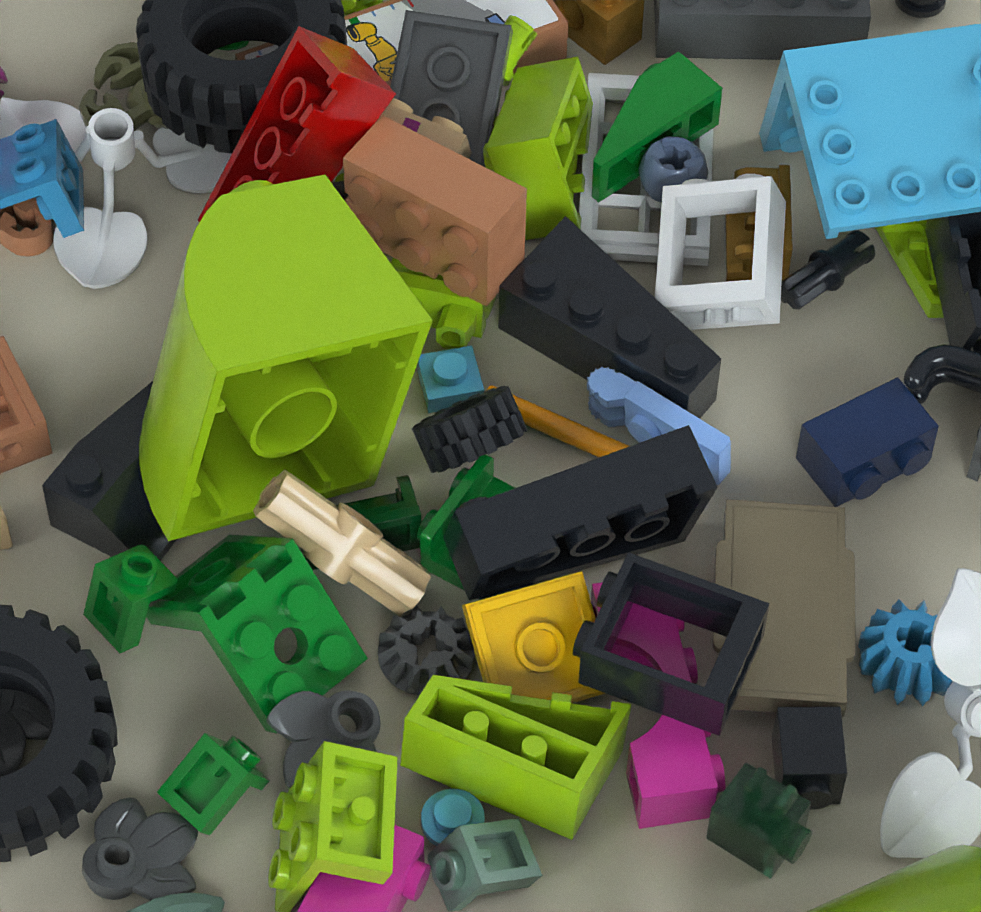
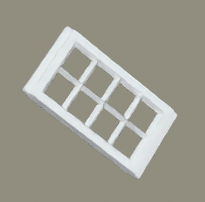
(630, 245)

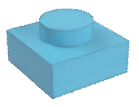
(448, 377)

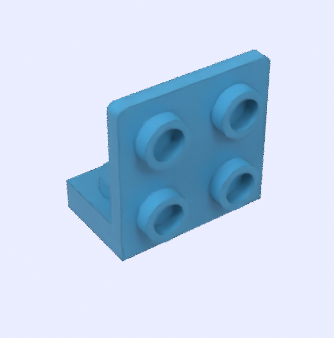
(43, 165)

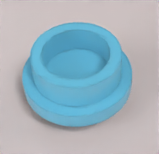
(447, 811)

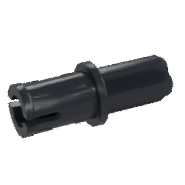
(826, 270)

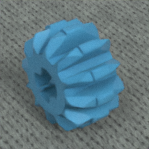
(900, 655)

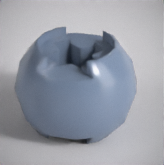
(671, 163)

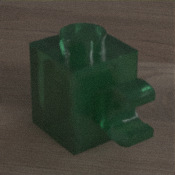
(760, 821)

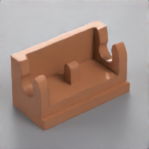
(22, 423)

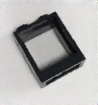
(689, 600)

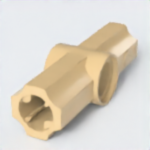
(342, 543)

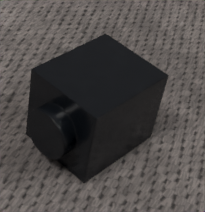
(810, 753)

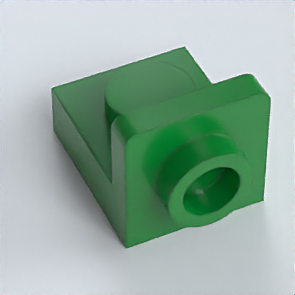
(122, 594)
(212, 781)

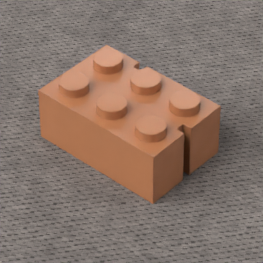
(436, 209)

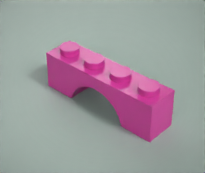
(670, 765)

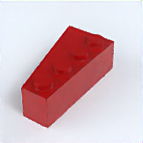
(307, 116)

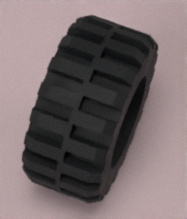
(211, 95)
(80, 748)

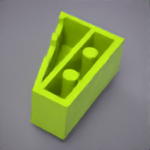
(540, 138)
(515, 750)

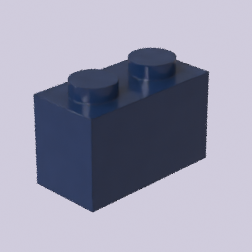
(867, 442)

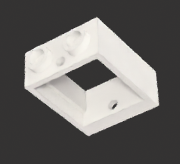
(732, 301)

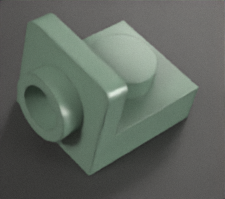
(483, 861)

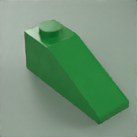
(664, 102)

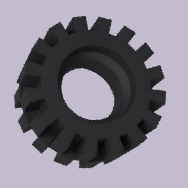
(469, 429)

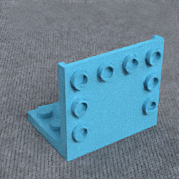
(883, 126)

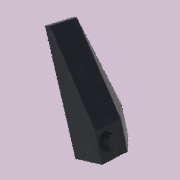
(100, 487)

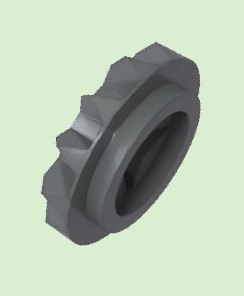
(399, 656)

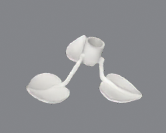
(118, 240)
(931, 799)

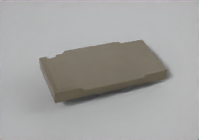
(806, 573)

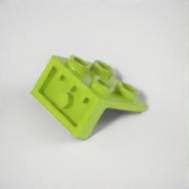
(334, 821)

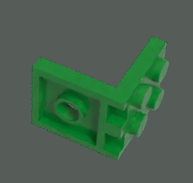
(241, 602)

